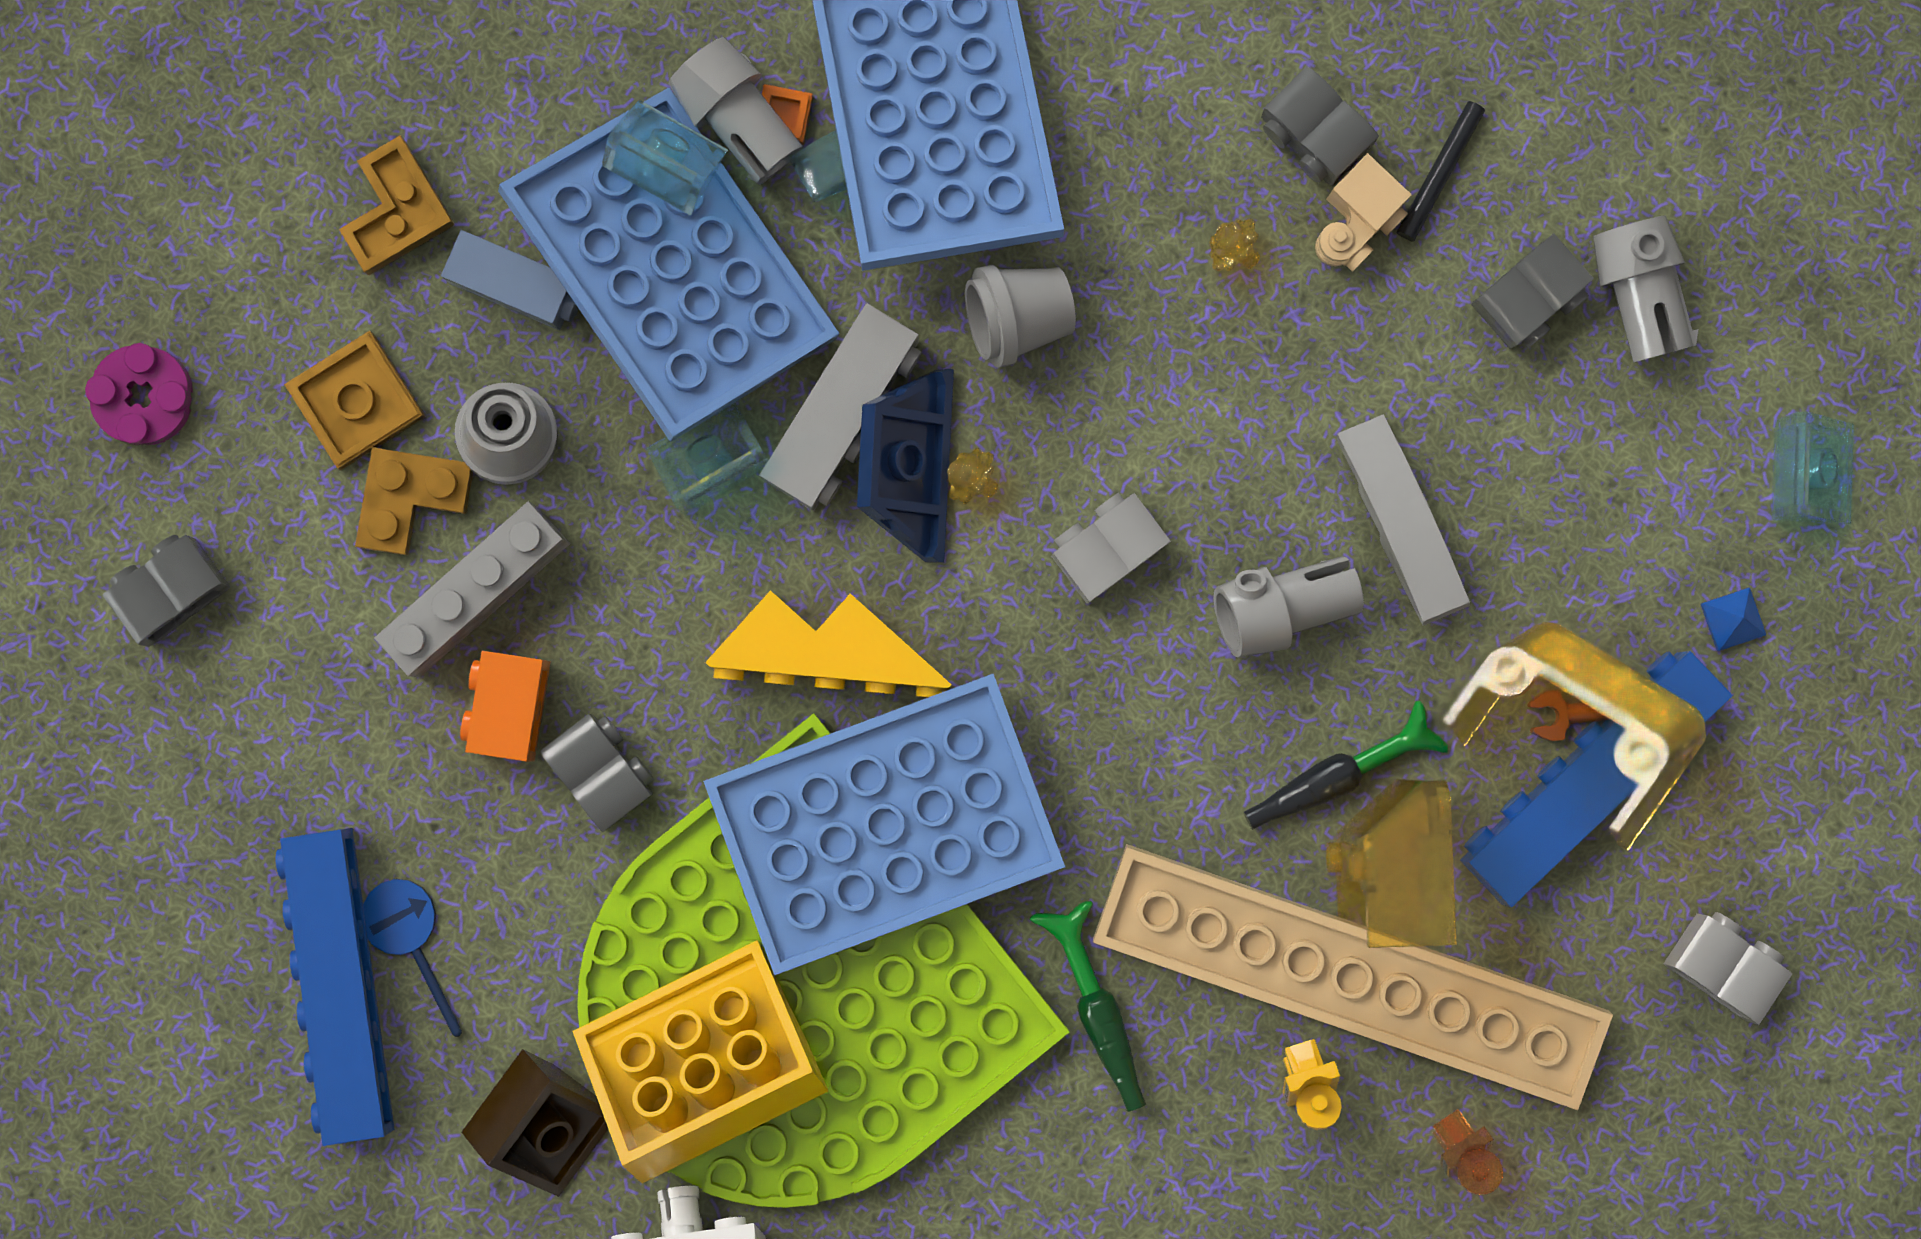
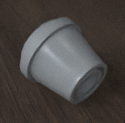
(1017, 311)
(509, 454)

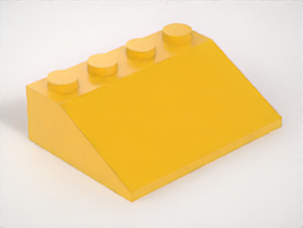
(698, 1063)

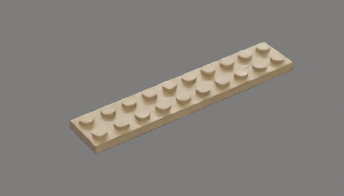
(1329, 974)

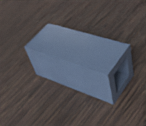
(508, 280)

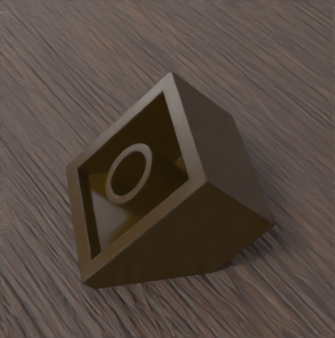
(537, 1124)

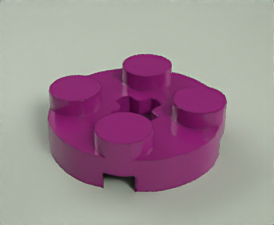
(168, 397)

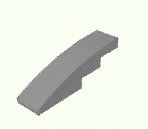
(1403, 520)

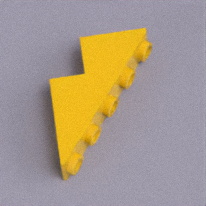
(844, 648)

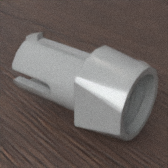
(720, 91)
(1648, 292)
(1264, 611)

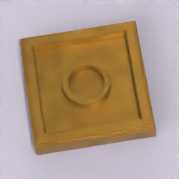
(354, 400)

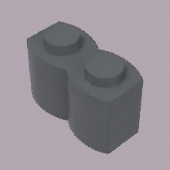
(1318, 127)
(1533, 292)
(165, 590)
(598, 771)

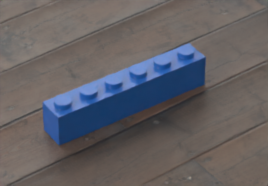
(1574, 792)
(335, 986)

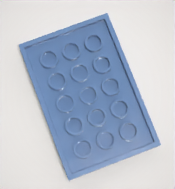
(936, 127)
(679, 300)
(884, 824)

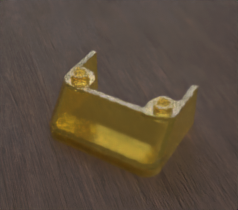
(1660, 727)
(1398, 866)

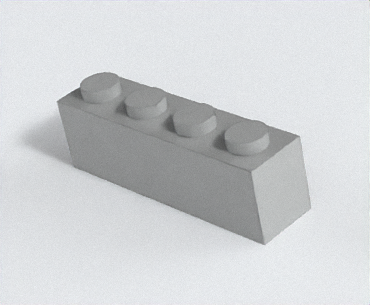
(830, 419)
(472, 590)

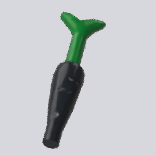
(1343, 773)

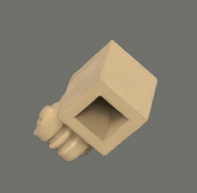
(1370, 203)

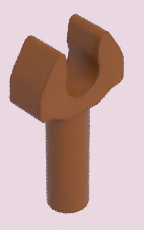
(1565, 715)

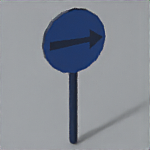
(399, 922)

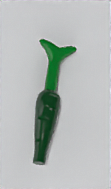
(1096, 1005)

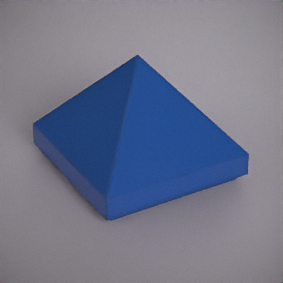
(1733, 619)

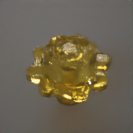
(1234, 245)
(972, 476)

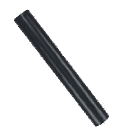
(1441, 171)

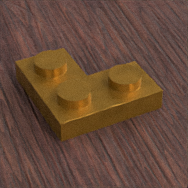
(408, 210)
(398, 485)

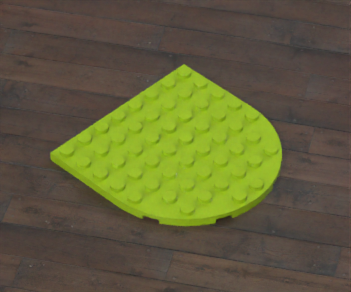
(899, 1025)

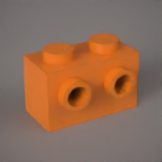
(505, 706)

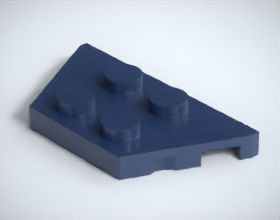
(908, 461)

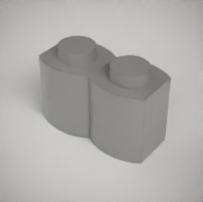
(1109, 547)
(1728, 967)

